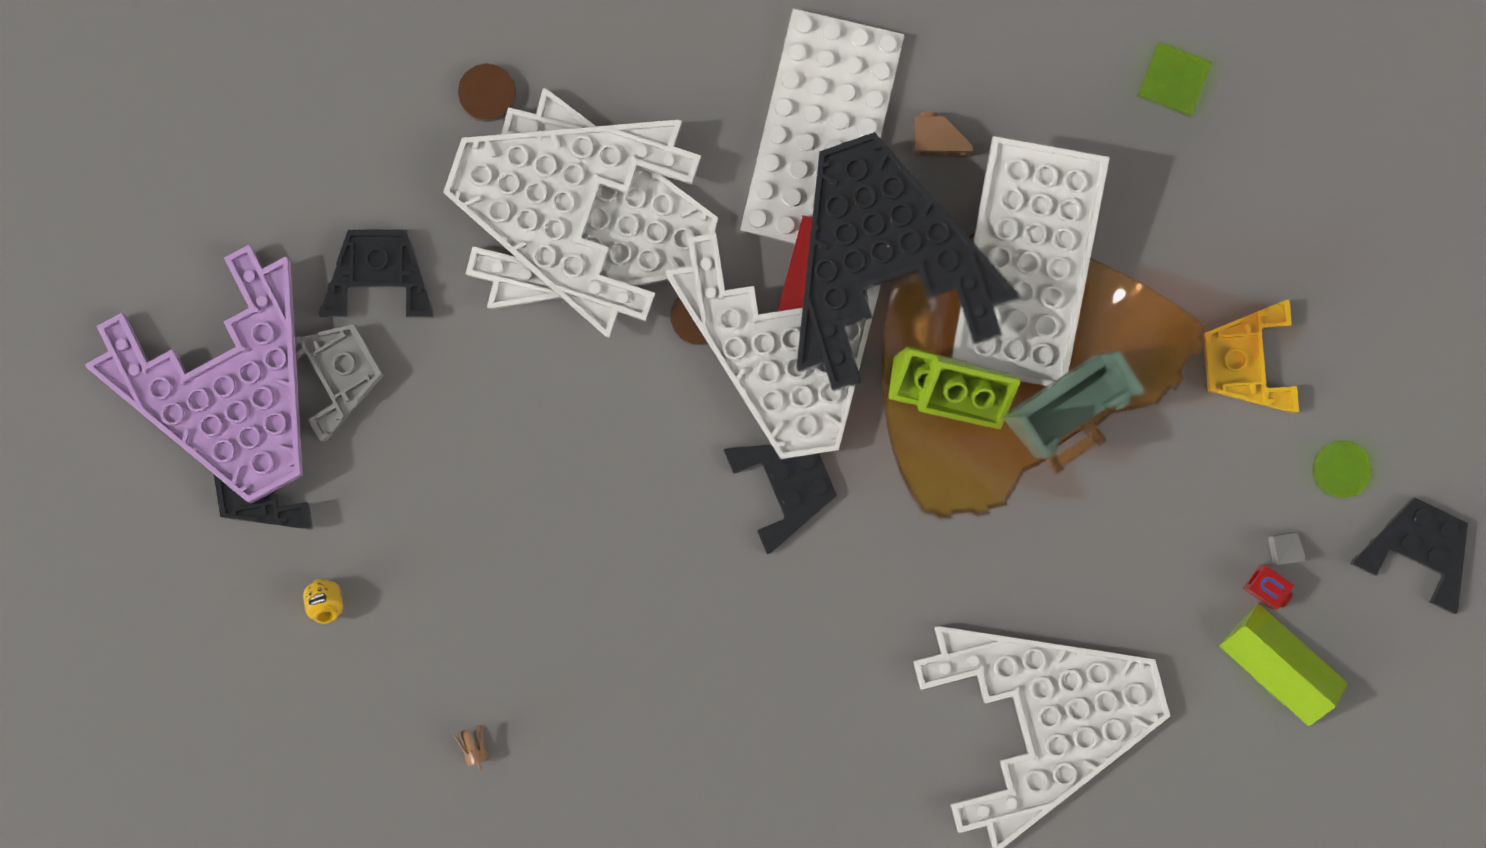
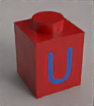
(1269, 587)

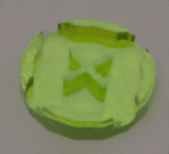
(1341, 469)

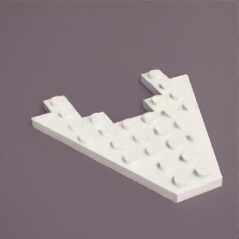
(539, 194)
(641, 228)
(761, 355)
(1072, 708)

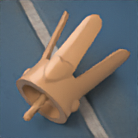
(473, 754)

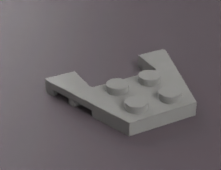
(345, 370)

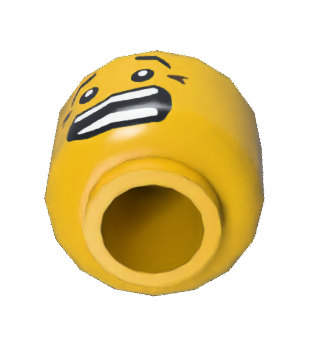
(323, 601)

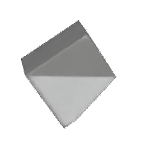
(1286, 549)

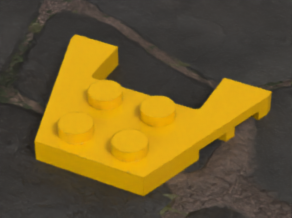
(1237, 359)

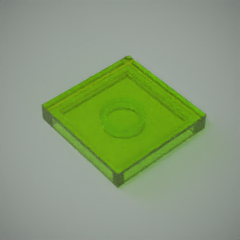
(1174, 79)

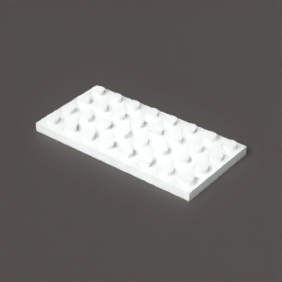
(826, 92)
(1039, 234)

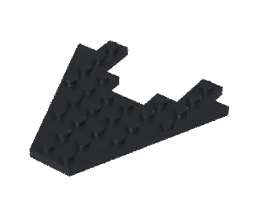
(873, 228)

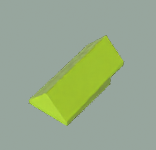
(952, 387)
(1284, 665)

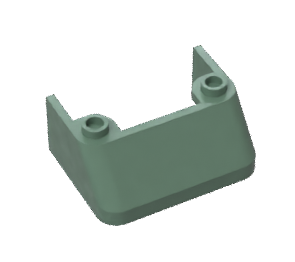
(1073, 400)

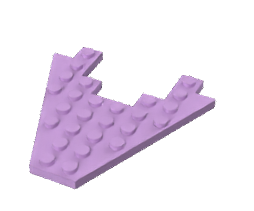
(235, 409)

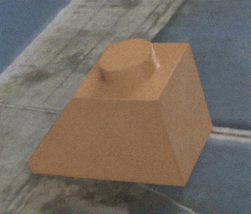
(938, 137)

